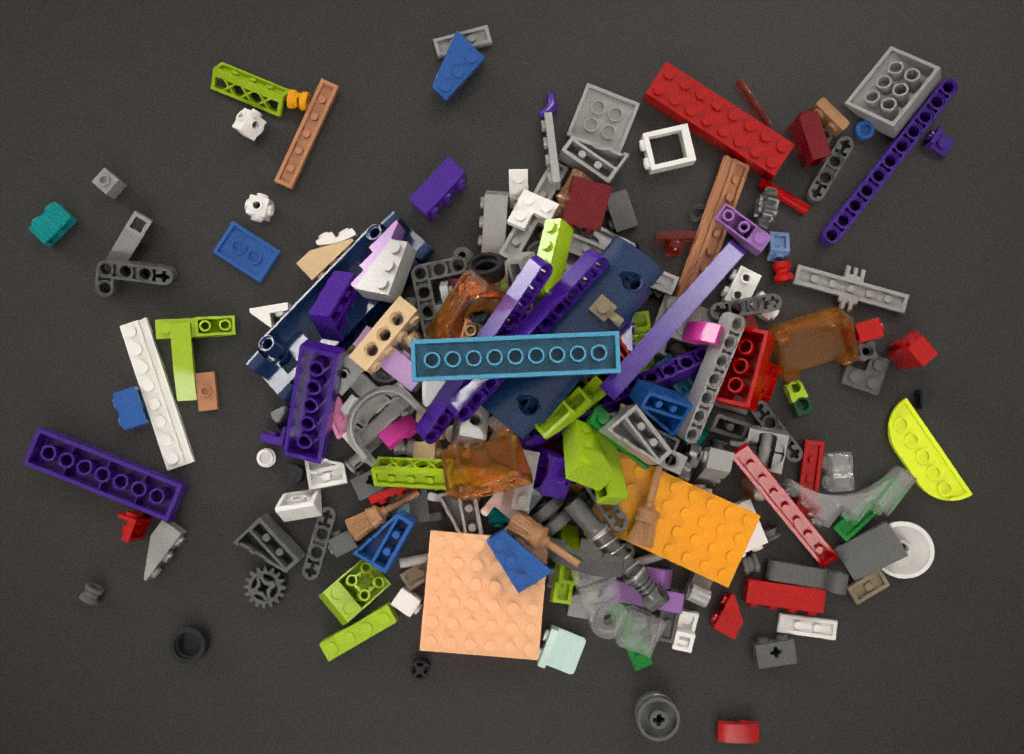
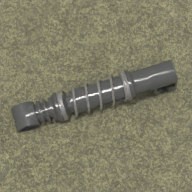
(597, 531)

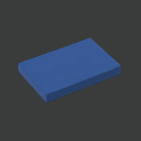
(247, 252)

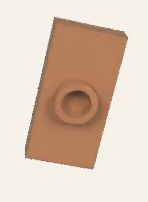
(207, 391)

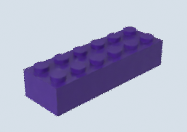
(313, 401)

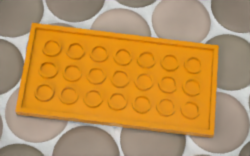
(693, 524)

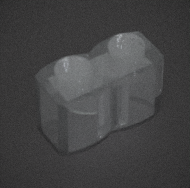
(838, 471)

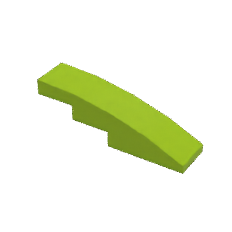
(183, 361)
(572, 408)

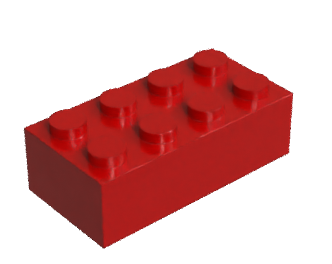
(747, 370)

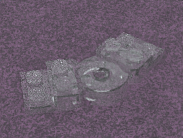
(628, 625)

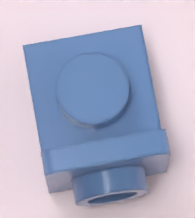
(778, 247)

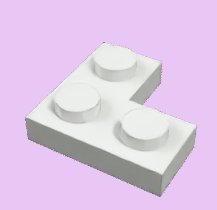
(531, 205)

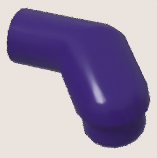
(551, 105)

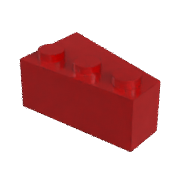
(911, 351)

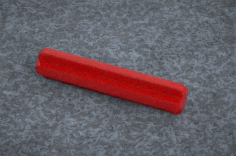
(786, 197)

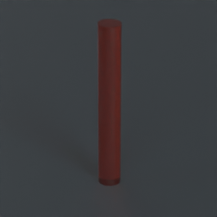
(754, 103)

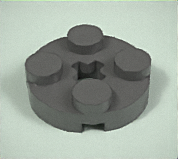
(692, 461)

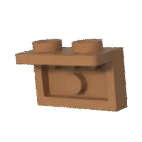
(830, 116)

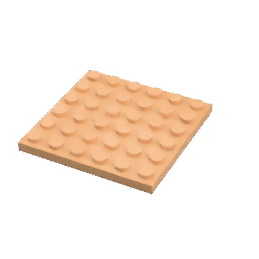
(473, 602)

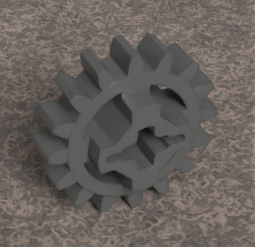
(766, 207)
(263, 579)

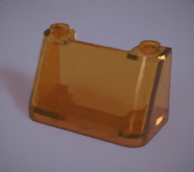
(468, 295)
(814, 341)
(485, 467)

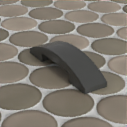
(591, 564)

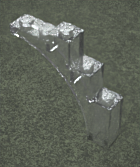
(882, 497)

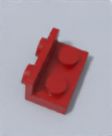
(136, 526)

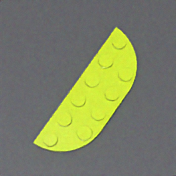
(923, 455)

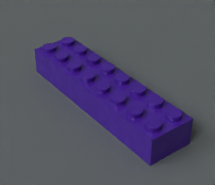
(106, 474)

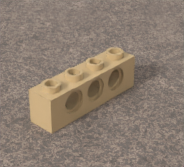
(386, 324)

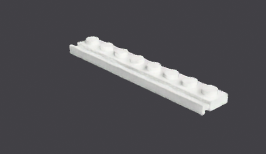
(157, 393)

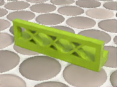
(247, 81)
(409, 476)

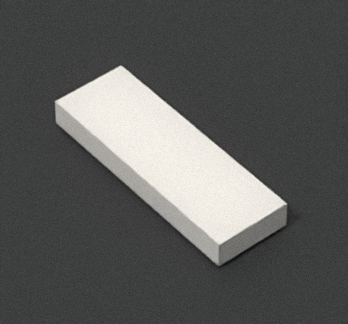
(807, 626)

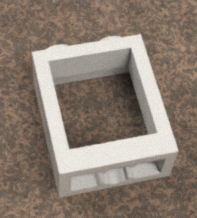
(686, 146)

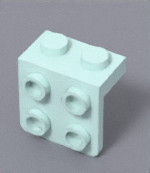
(560, 649)

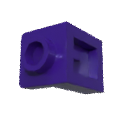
(938, 142)
(273, 437)

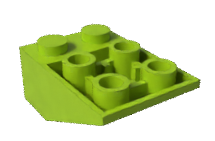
(354, 591)

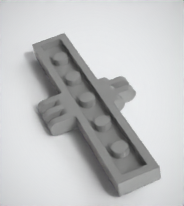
(519, 239)
(579, 245)
(850, 288)

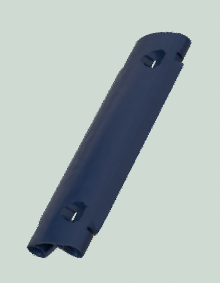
(297, 325)
(547, 393)

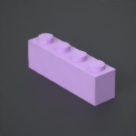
(397, 364)

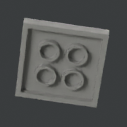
(603, 118)

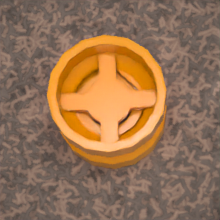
(298, 100)

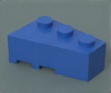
(457, 67)
(661, 404)
(388, 542)
(517, 561)

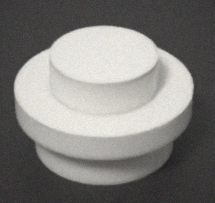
(266, 457)

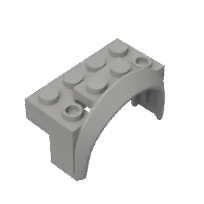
(365, 439)

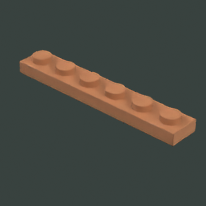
(307, 134)

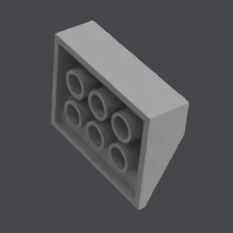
(894, 91)

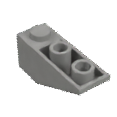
(130, 236)
(161, 544)

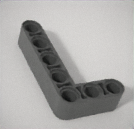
(427, 282)

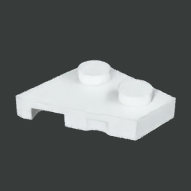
(326, 474)

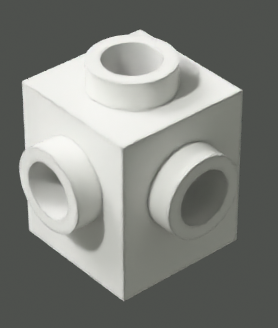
(249, 123)
(265, 210)

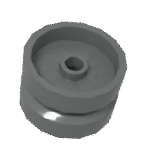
(551, 514)
(652, 726)

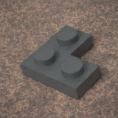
(866, 380)

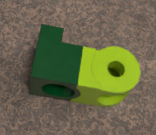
(798, 399)

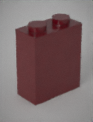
(809, 139)
(586, 204)

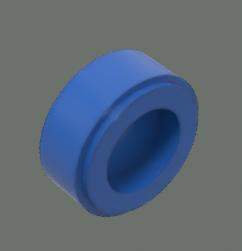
(864, 130)

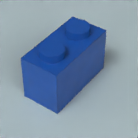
(131, 408)

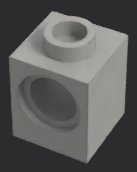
(109, 183)
(677, 466)

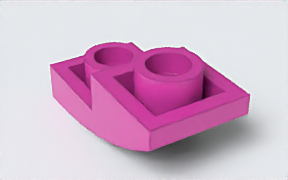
(702, 332)
(398, 431)

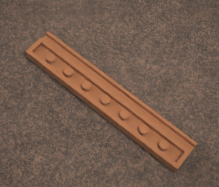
(710, 233)

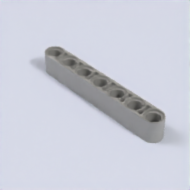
(711, 376)

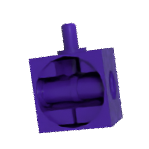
(550, 473)

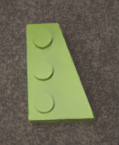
(584, 456)

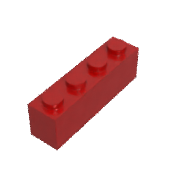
(783, 595)

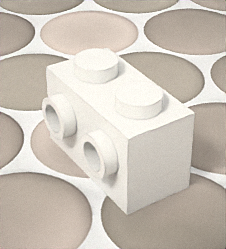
(741, 286)

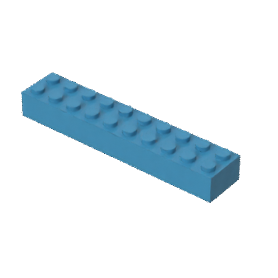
(515, 356)

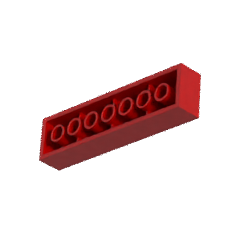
(718, 121)

